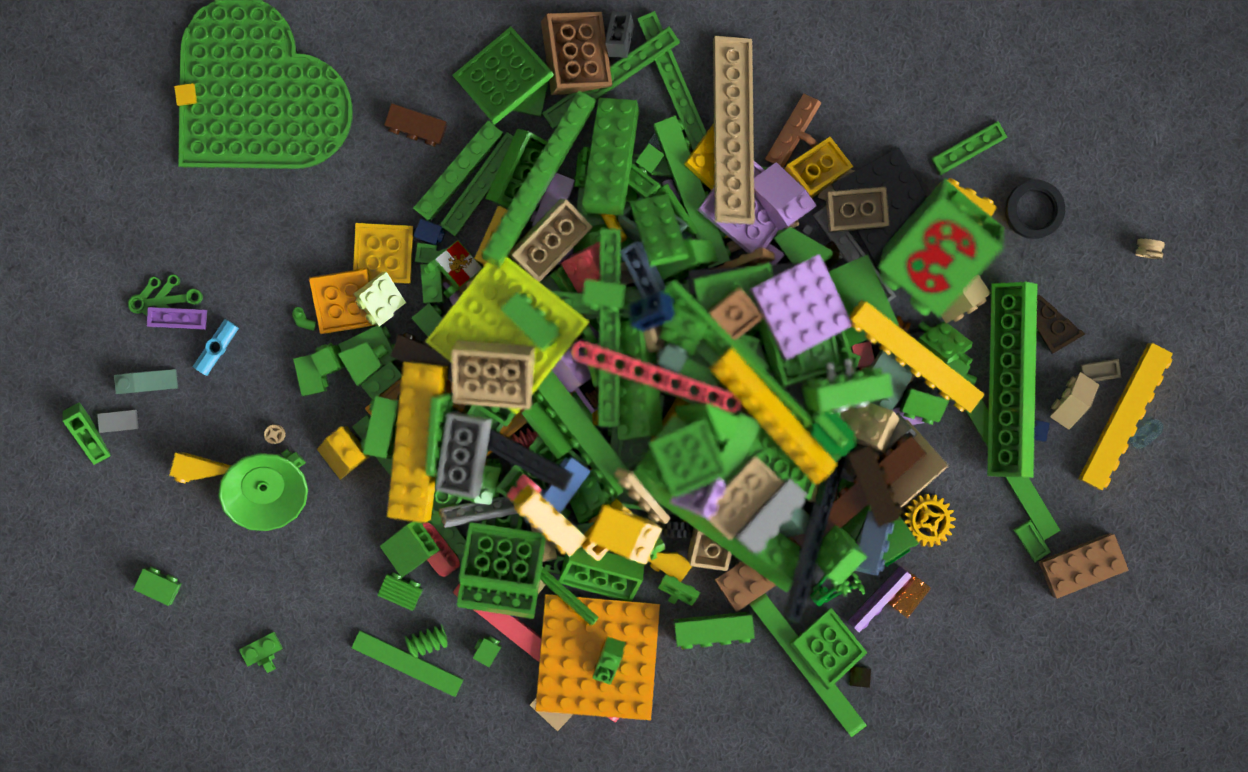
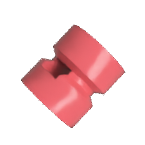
(521, 484)

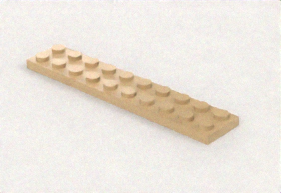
(733, 130)

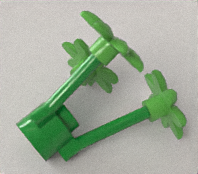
(823, 595)

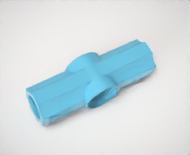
(209, 358)

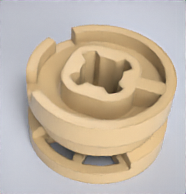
(1150, 248)

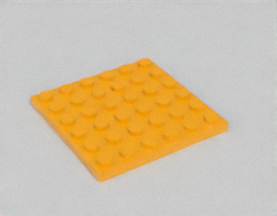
(572, 651)

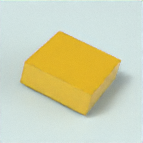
(185, 94)

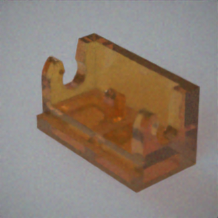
(909, 596)

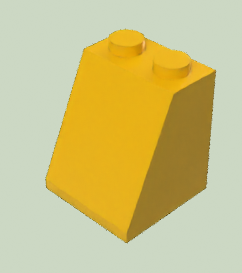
(342, 451)

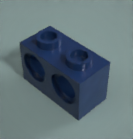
(651, 311)

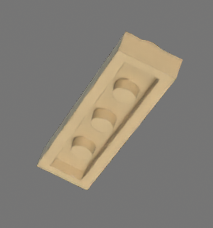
(639, 493)

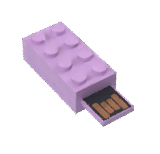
(577, 377)

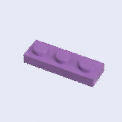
(176, 318)

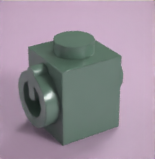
(671, 358)

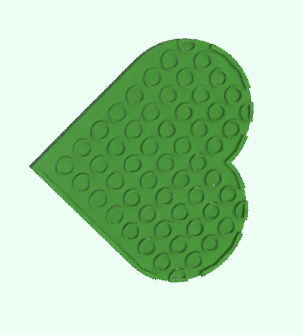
(256, 94)

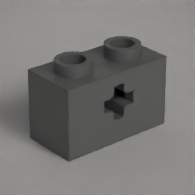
(619, 34)

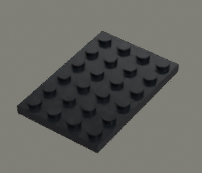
(902, 192)

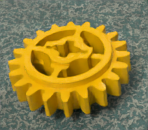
(925, 514)

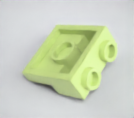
(379, 299)

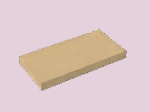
(744, 497)

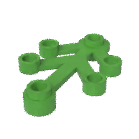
(161, 299)

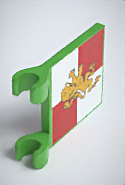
(456, 265)

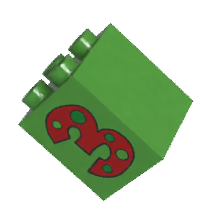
(941, 249)

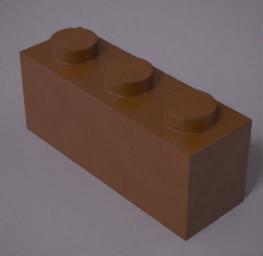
(415, 125)

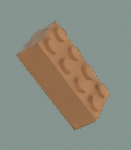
(1083, 565)

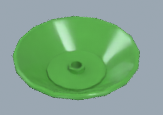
(265, 506)

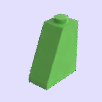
(799, 247)

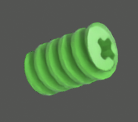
(427, 641)

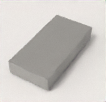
(117, 421)

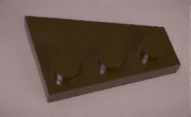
(1054, 327)

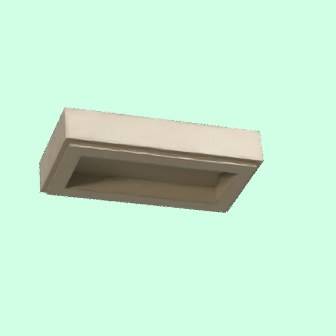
(1102, 370)

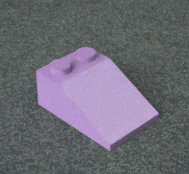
(781, 196)

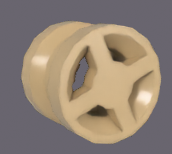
(271, 435)

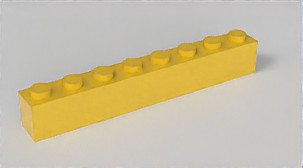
(916, 356)
(773, 416)
(1125, 416)

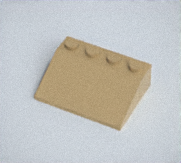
(492, 374)

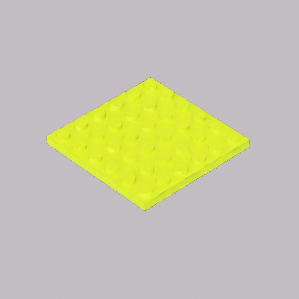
(480, 319)

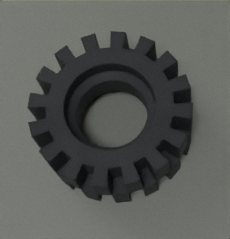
(676, 528)

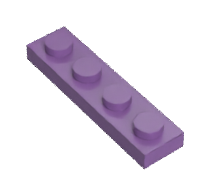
(879, 599)

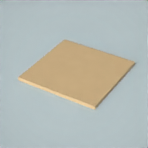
(919, 474)

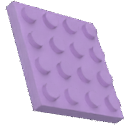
(745, 235)
(801, 307)

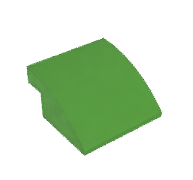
(860, 282)
(501, 570)

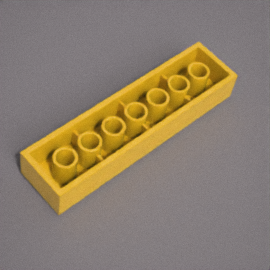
(410, 488)

